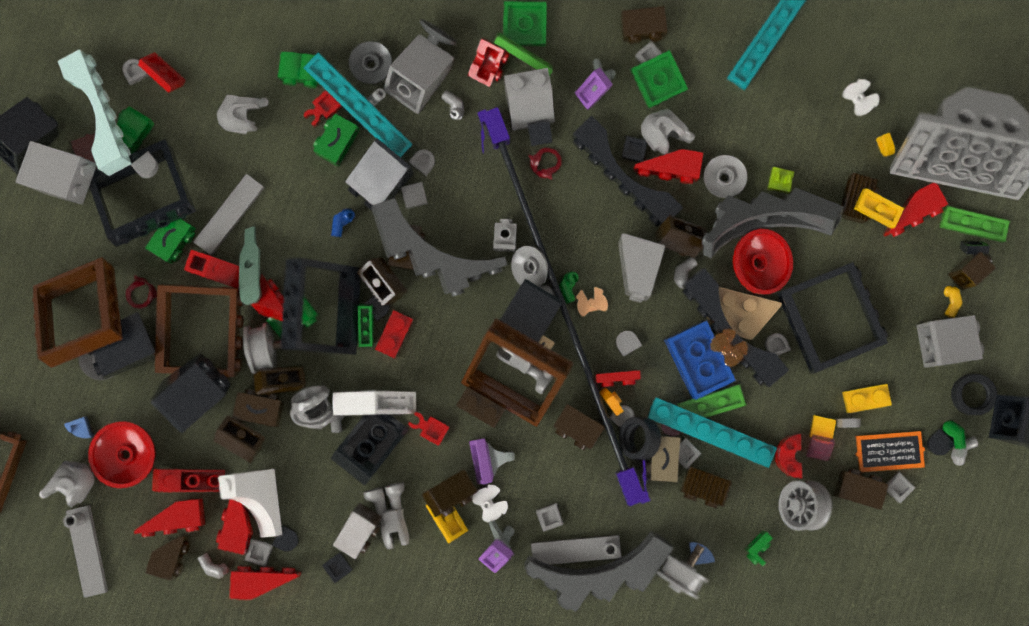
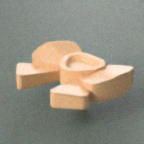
(598, 303)

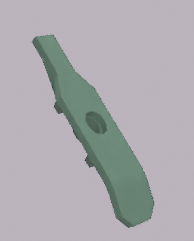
(250, 277)

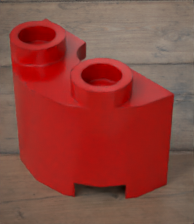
(488, 62)
(785, 455)

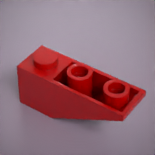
(677, 164)
(918, 205)
(212, 269)
(271, 301)
(186, 480)
(181, 514)
(236, 528)
(252, 583)

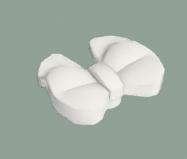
(855, 93)
(484, 499)

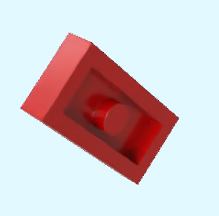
(161, 72)
(394, 334)
(626, 378)

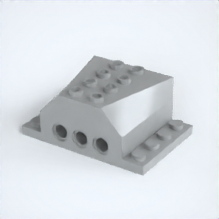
(970, 144)

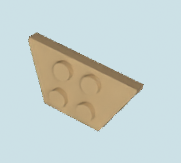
(746, 312)

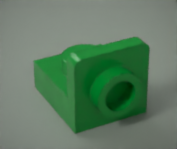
(758, 544)

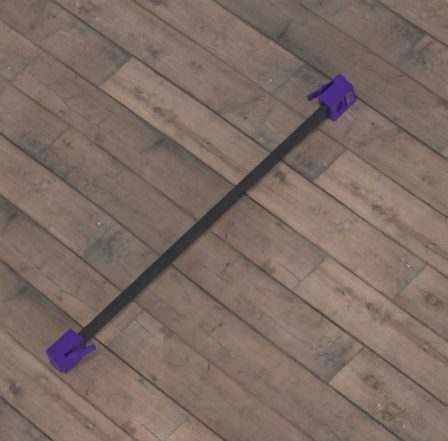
(627, 476)

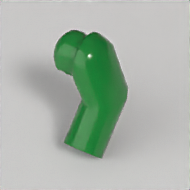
(566, 286)
(957, 432)

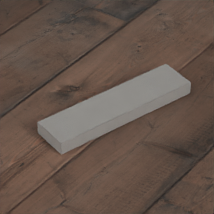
(229, 214)

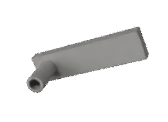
(577, 549)
(86, 550)

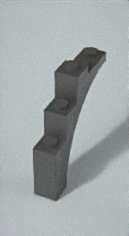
(767, 211)
(400, 237)
(575, 584)

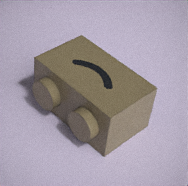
(666, 461)

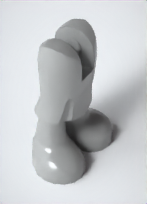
(542, 378)
(393, 518)

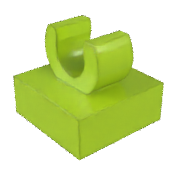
(780, 180)

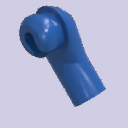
(340, 220)

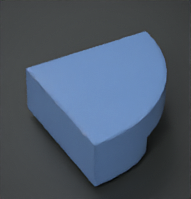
(80, 428)
(705, 557)

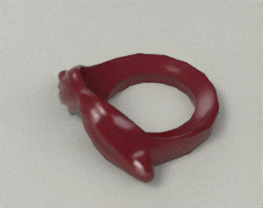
(545, 173)
(138, 282)

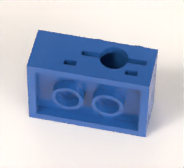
(696, 362)

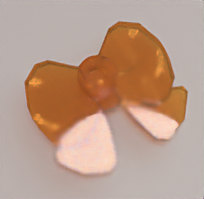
(731, 353)

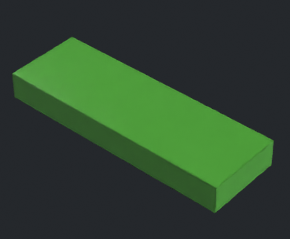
(522, 53)
(974, 224)
(716, 402)

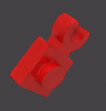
(325, 106)
(431, 430)

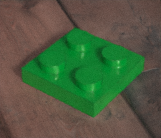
(525, 22)
(659, 79)

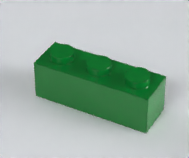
(365, 325)

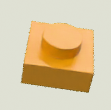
(612, 401)

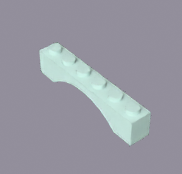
(108, 147)

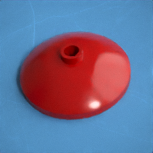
(772, 258)
(108, 459)

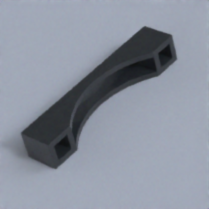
(593, 139)
(705, 292)

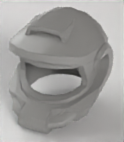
(233, 114)
(660, 126)
(312, 408)
(72, 480)

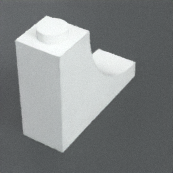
(374, 403)
(259, 494)

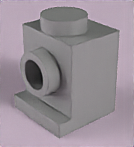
(505, 244)

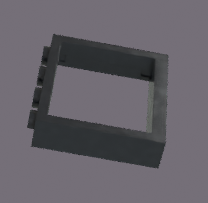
(158, 219)
(346, 313)
(801, 334)

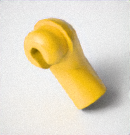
(955, 301)

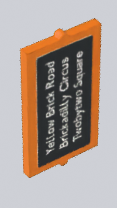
(890, 451)

